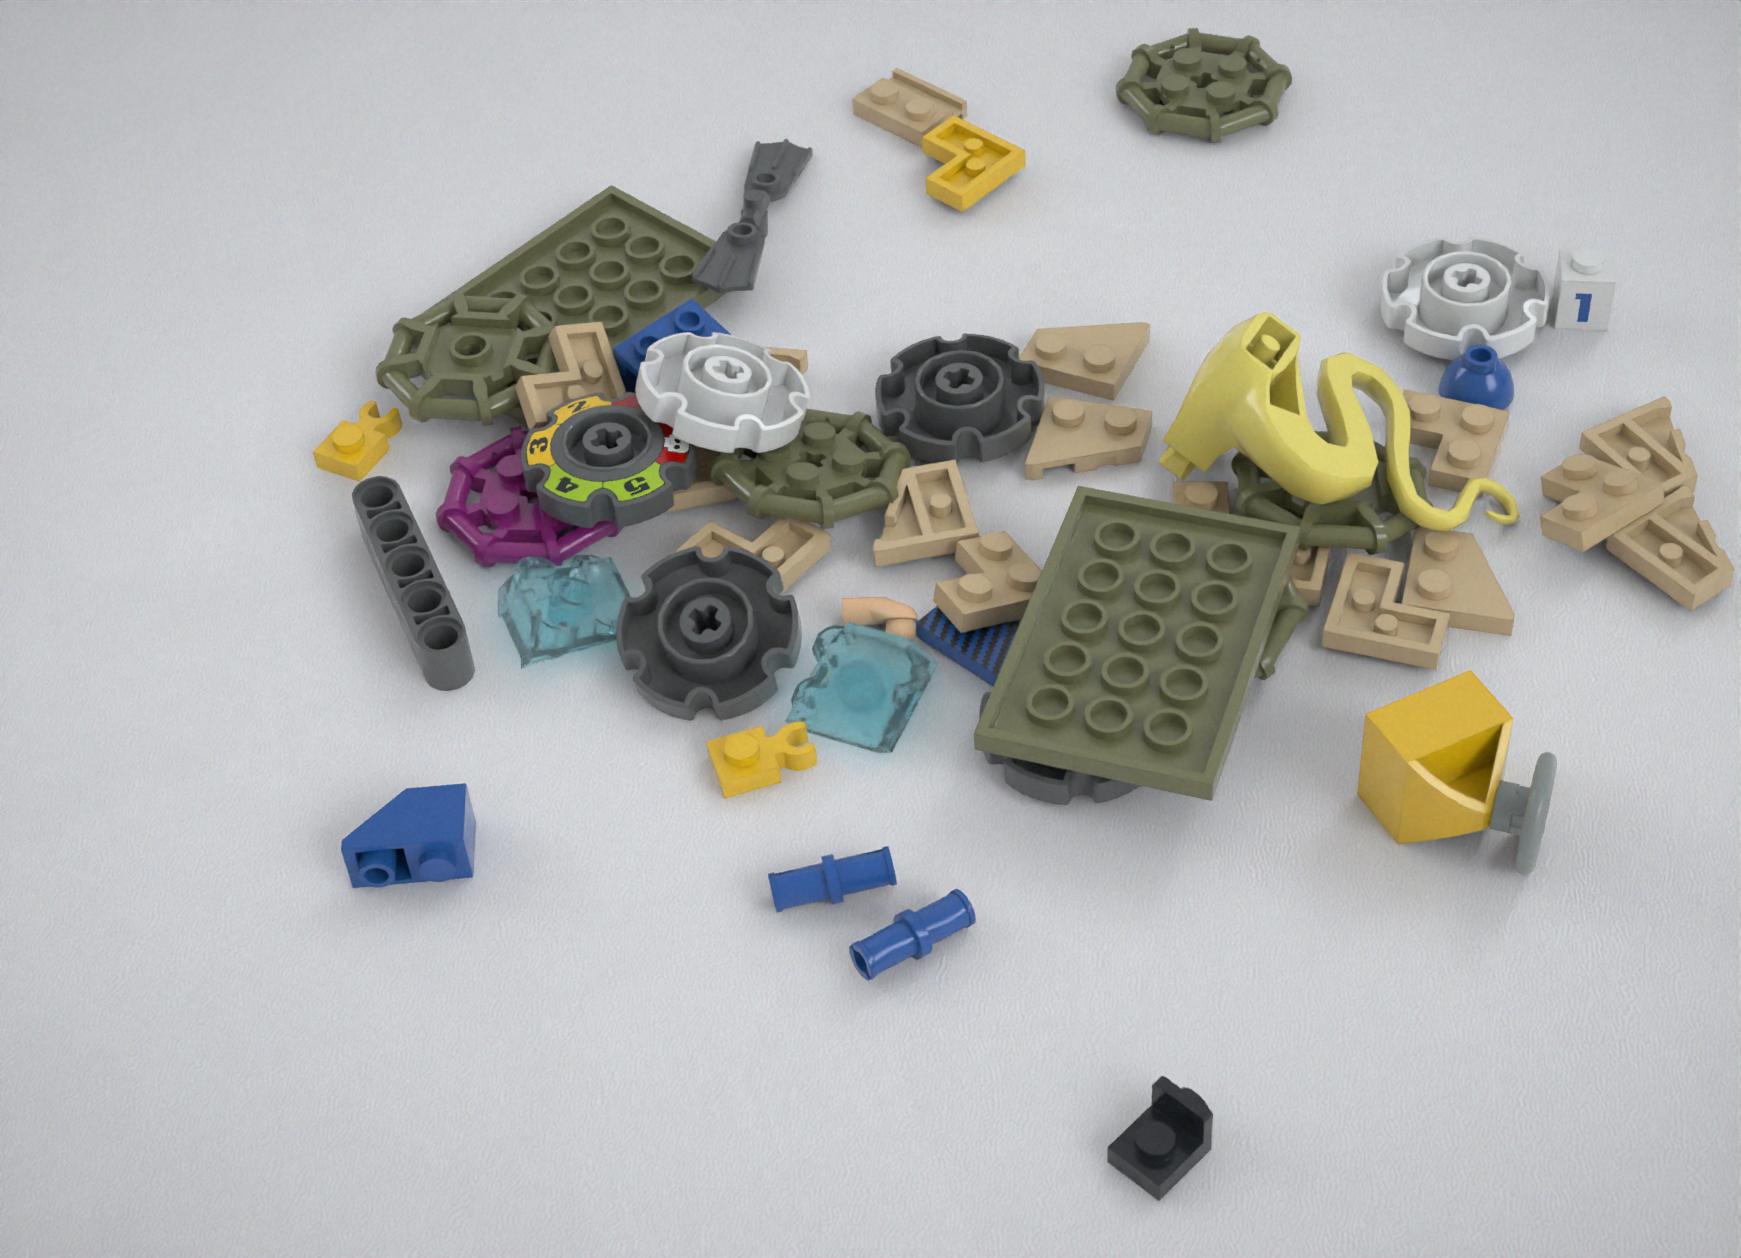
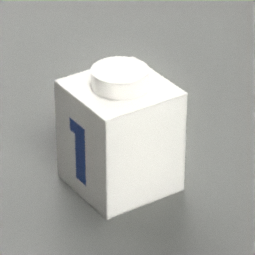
(1583, 288)

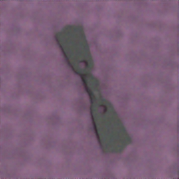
(737, 253)

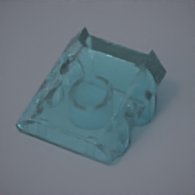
(561, 607)
(862, 687)

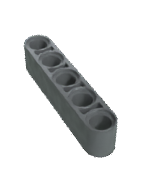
(413, 583)

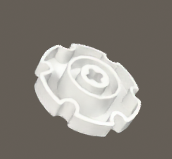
(1464, 296)
(722, 392)

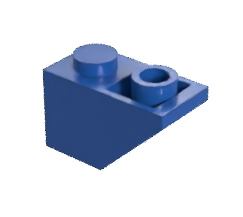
(414, 839)

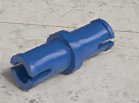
(832, 879)
(912, 934)

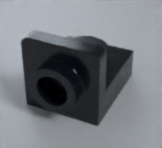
(1164, 1139)

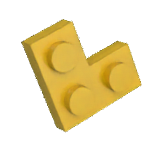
(972, 162)

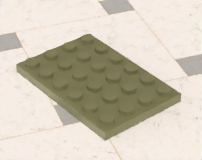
(601, 264)
(1140, 642)

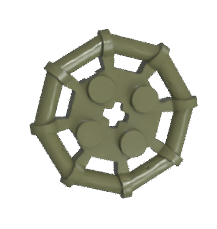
(1225, 81)
(446, 362)
(821, 468)
(1359, 512)

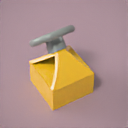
(1439, 769)

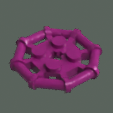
(519, 525)

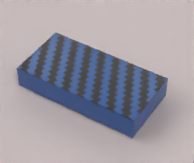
(977, 650)

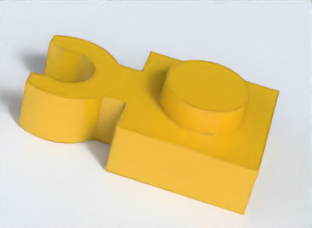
(356, 448)
(753, 760)

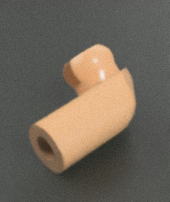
(880, 611)

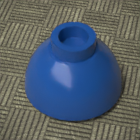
(1478, 379)

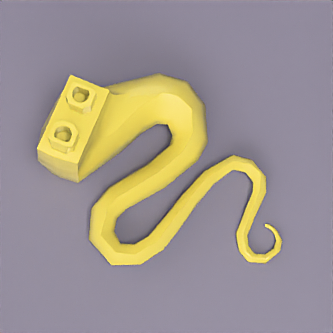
(1254, 402)

